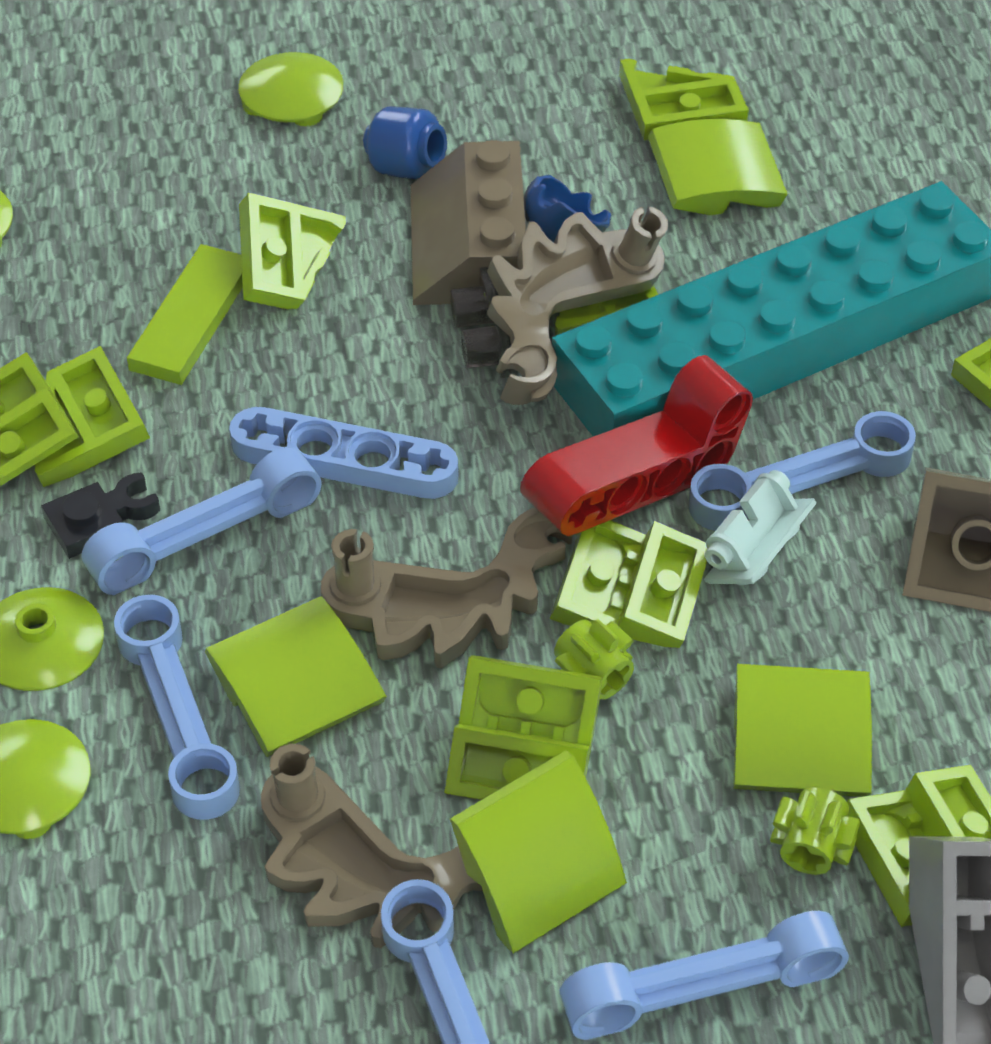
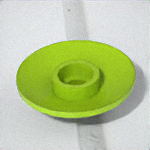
(53, 652)

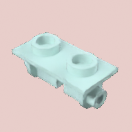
(745, 548)

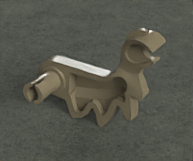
(561, 276)
(449, 607)
(341, 853)

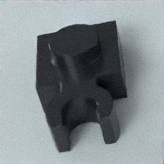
(89, 509)

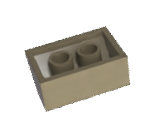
(464, 217)
(951, 541)

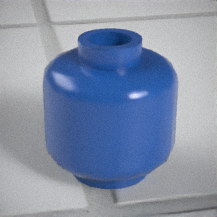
(404, 142)

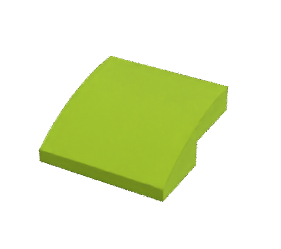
(716, 163)
(30, 418)
(634, 580)
(295, 675)
(516, 721)
(802, 730)
(932, 805)
(539, 850)

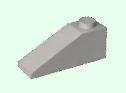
(953, 934)

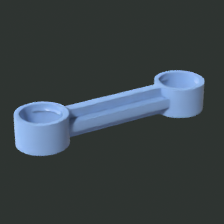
(811, 467)
(278, 483)
(176, 707)
(434, 963)
(612, 999)

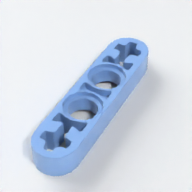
(346, 446)

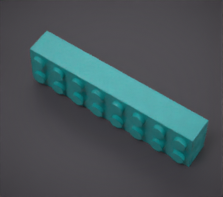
(784, 308)

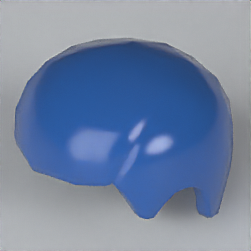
(551, 203)

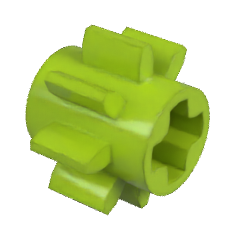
(598, 652)
(815, 830)

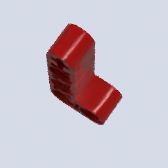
(645, 457)

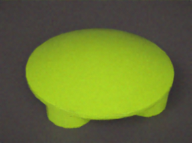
(291, 88)
(40, 776)

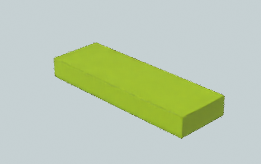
(188, 316)

